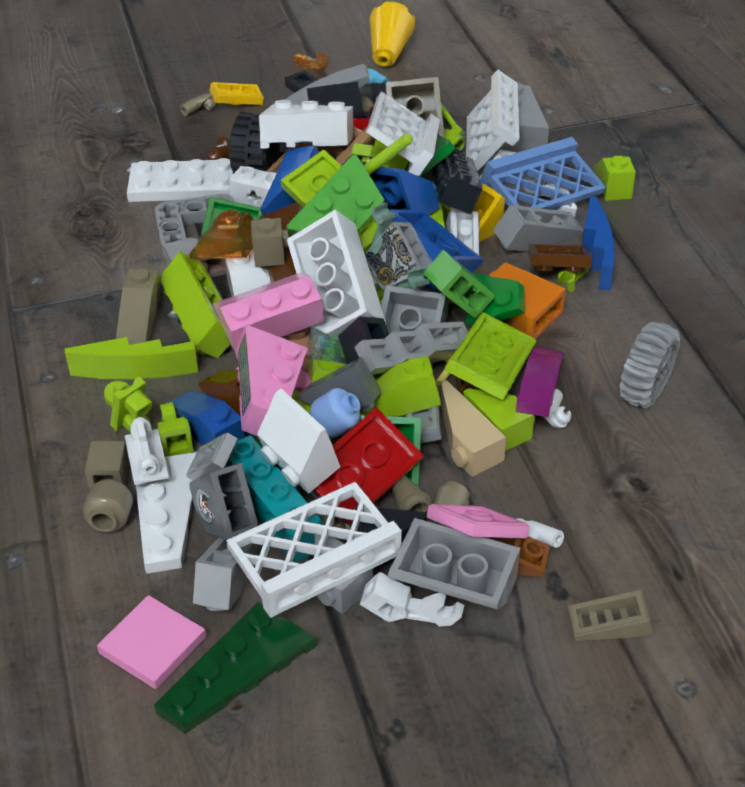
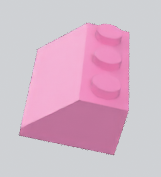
(274, 308)

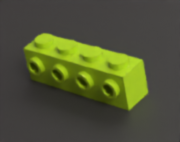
(192, 299)

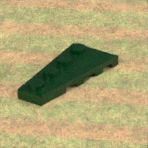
(233, 665)

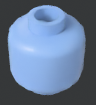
(336, 411)

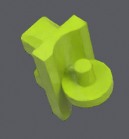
(127, 402)

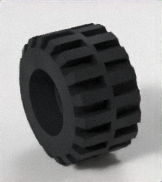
(245, 144)

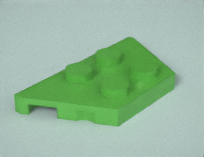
(348, 192)

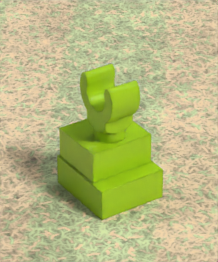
(174, 432)

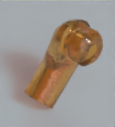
(310, 63)

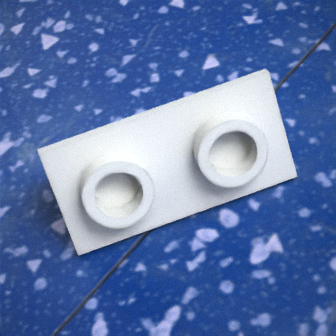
(145, 452)

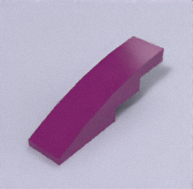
(539, 382)

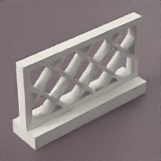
(392, 120)
(493, 120)
(329, 565)

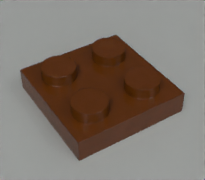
(548, 256)

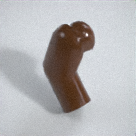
(221, 150)

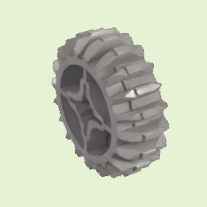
(649, 364)

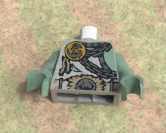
(396, 253)

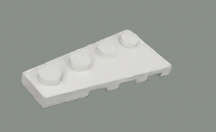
(165, 515)

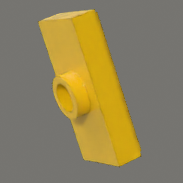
(236, 93)

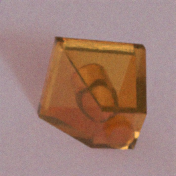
(225, 237)

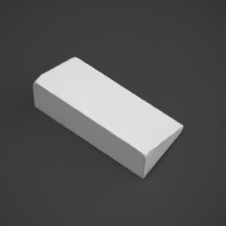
(464, 227)

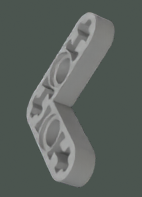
(181, 214)

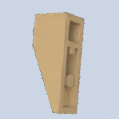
(471, 436)

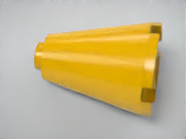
(390, 31)

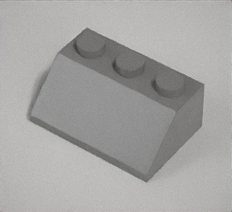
(457, 564)

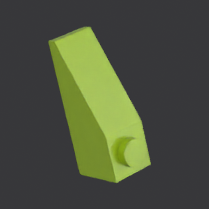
(407, 388)

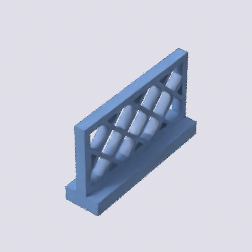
(532, 164)

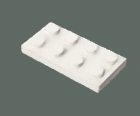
(178, 179)

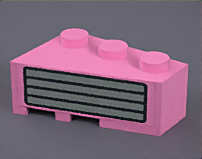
(264, 368)

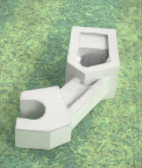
(395, 602)

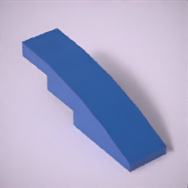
(599, 242)

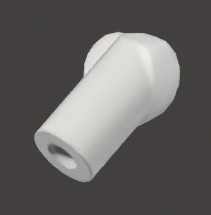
(557, 417)
(544, 533)

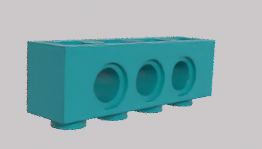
(270, 490)

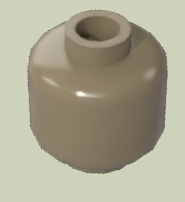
(107, 505)

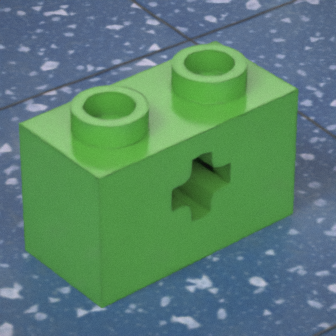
(459, 284)

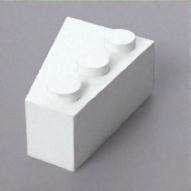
(306, 124)

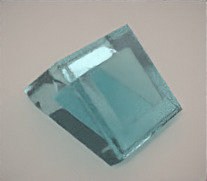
(323, 346)

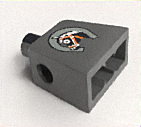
(223, 502)

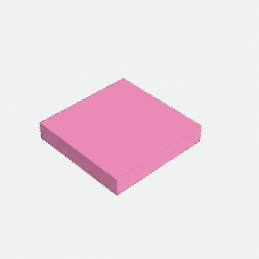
(478, 521)
(151, 641)

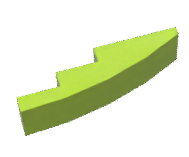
(123, 361)

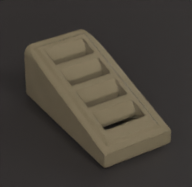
(617, 604)

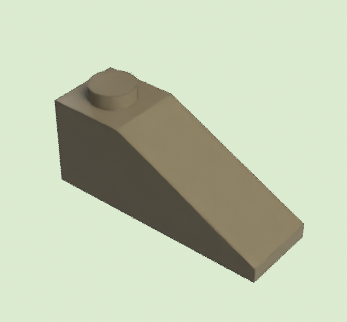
(139, 305)

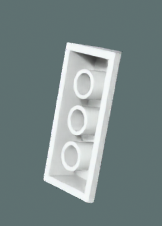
(338, 267)

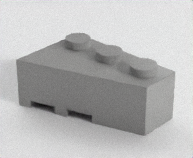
(532, 124)

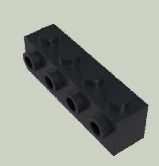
(457, 181)

